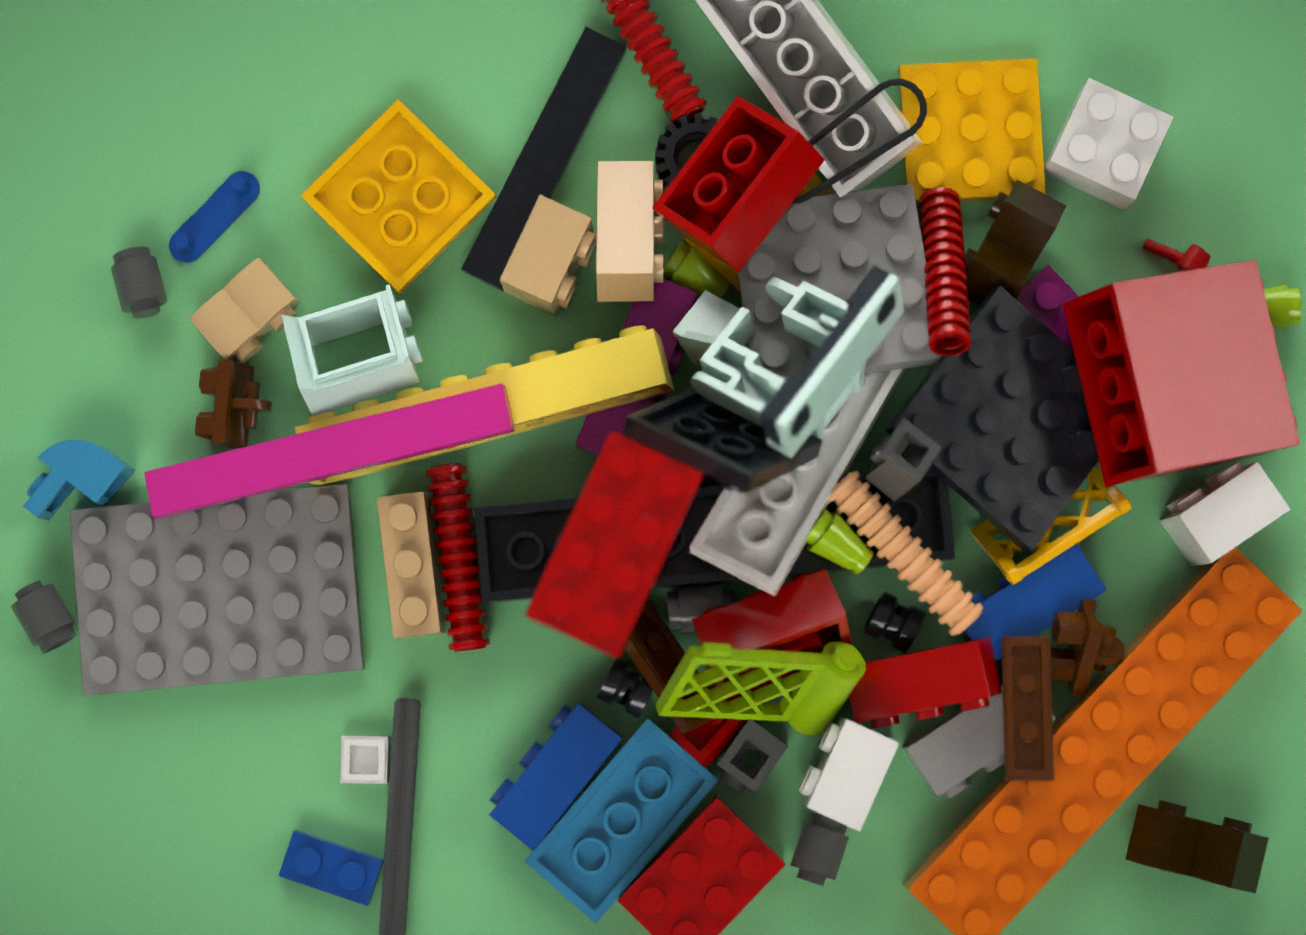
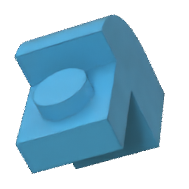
(79, 465)

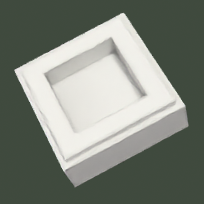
(365, 759)

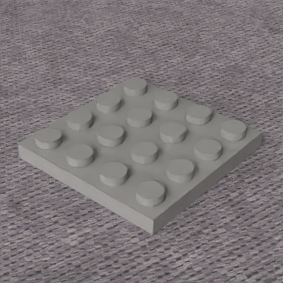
(834, 247)

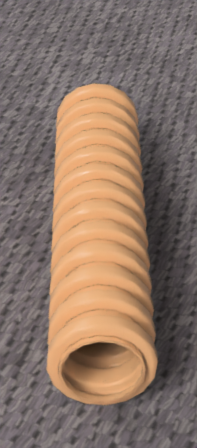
(905, 554)

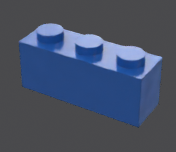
(1032, 602)
(553, 774)

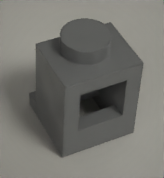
(901, 460)
(764, 743)

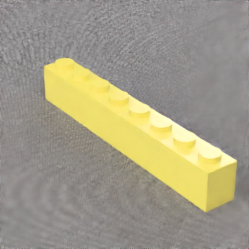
(541, 391)

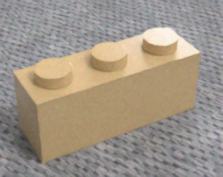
(627, 231)
(411, 565)

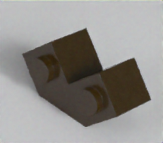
(1013, 242)
(1197, 848)

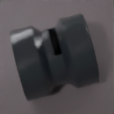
(894, 622)
(616, 688)

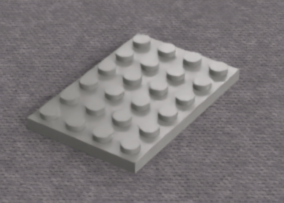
(217, 591)

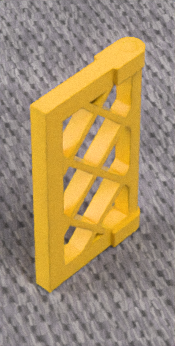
(1047, 550)

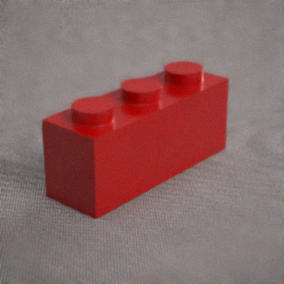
(926, 683)

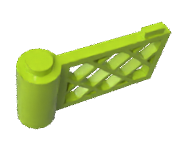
(809, 695)

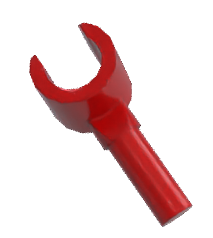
(1192, 259)

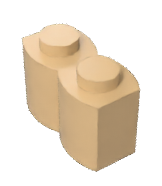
(245, 312)

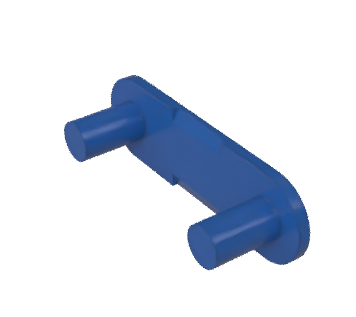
(214, 217)

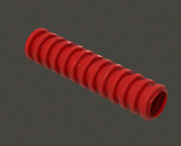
(657, 58)
(946, 271)
(457, 556)

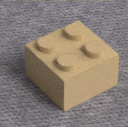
(548, 256)

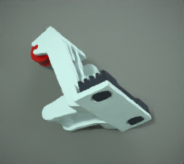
(791, 408)

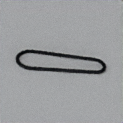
(891, 82)

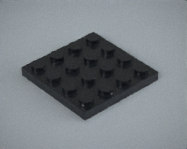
(1007, 420)

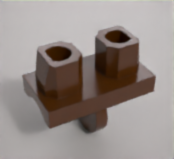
(235, 404)
(1088, 647)

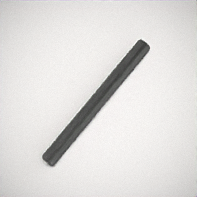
(399, 817)

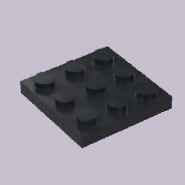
(715, 441)

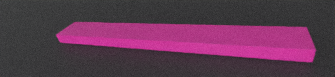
(329, 451)

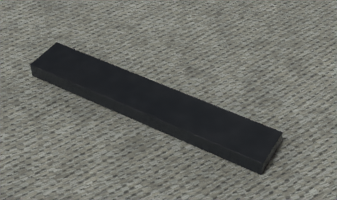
(545, 152)

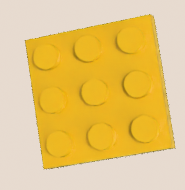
(977, 127)
(398, 196)

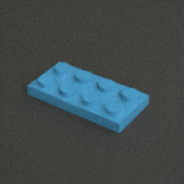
(621, 820)

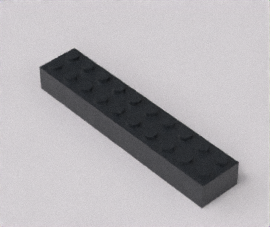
(521, 538)

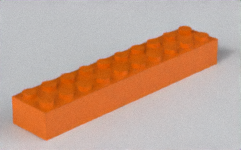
(1105, 746)

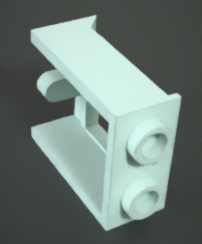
(362, 379)

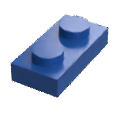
(331, 867)

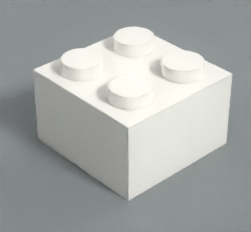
(1107, 144)
(1225, 514)
(847, 772)

